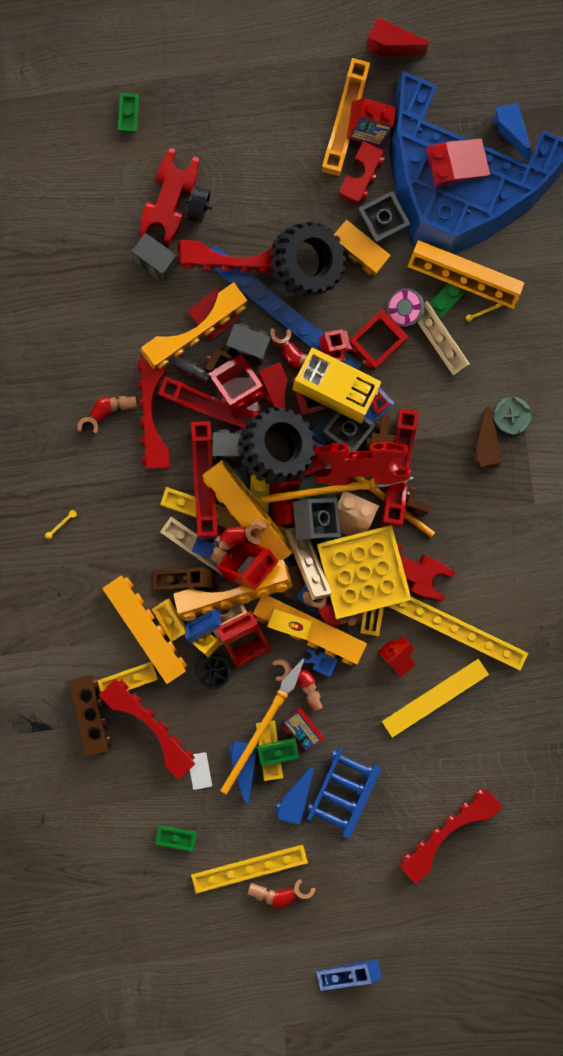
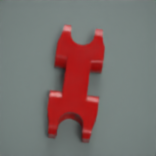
(164, 211)
(351, 464)
(422, 573)

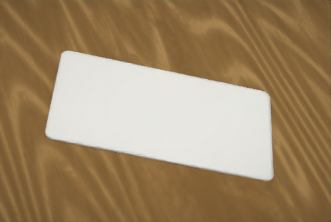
(200, 772)

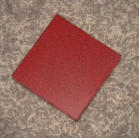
(203, 309)

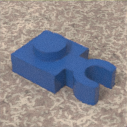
(323, 663)

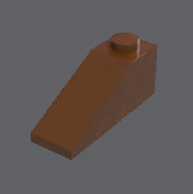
(487, 447)
(183, 579)

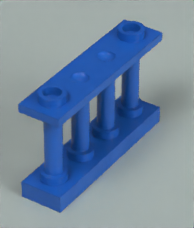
(354, 808)

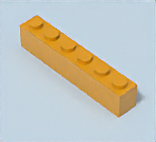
(466, 274)
(245, 507)
(144, 629)
(320, 634)

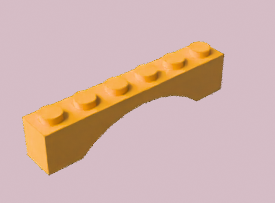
(338, 142)
(161, 349)
(196, 603)

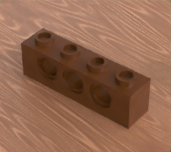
(81, 707)

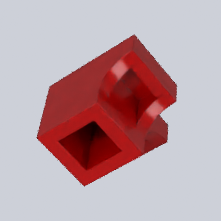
(335, 344)
(398, 655)

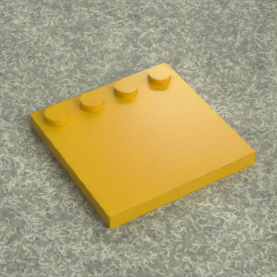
(364, 572)

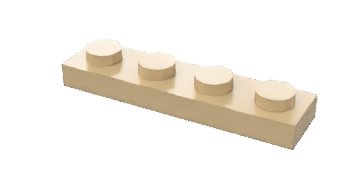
(442, 340)
(185, 538)
(309, 566)

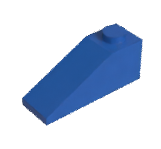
(512, 128)
(246, 774)
(294, 801)
(349, 975)

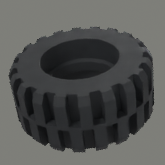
(329, 254)
(295, 433)

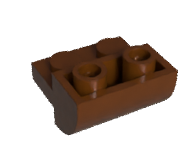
(381, 432)

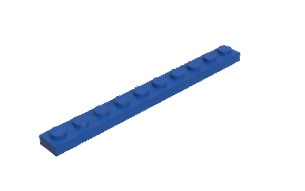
(277, 308)

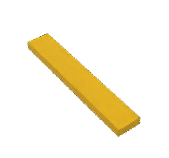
(435, 698)
(249, 869)

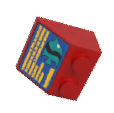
(370, 121)
(302, 729)

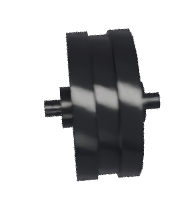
(199, 204)
(212, 670)

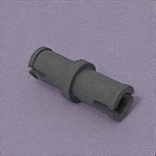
(191, 369)

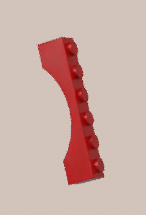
(196, 254)
(275, 383)
(203, 403)
(157, 453)
(396, 494)
(204, 496)
(120, 699)
(480, 808)

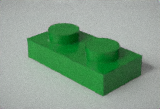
(128, 112)
(446, 299)
(278, 752)
(176, 838)

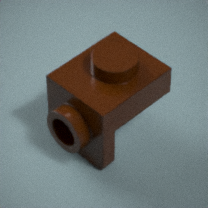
(212, 360)
(417, 506)

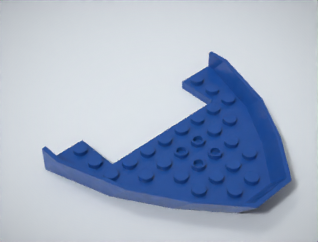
(470, 210)

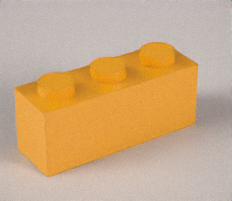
(362, 248)

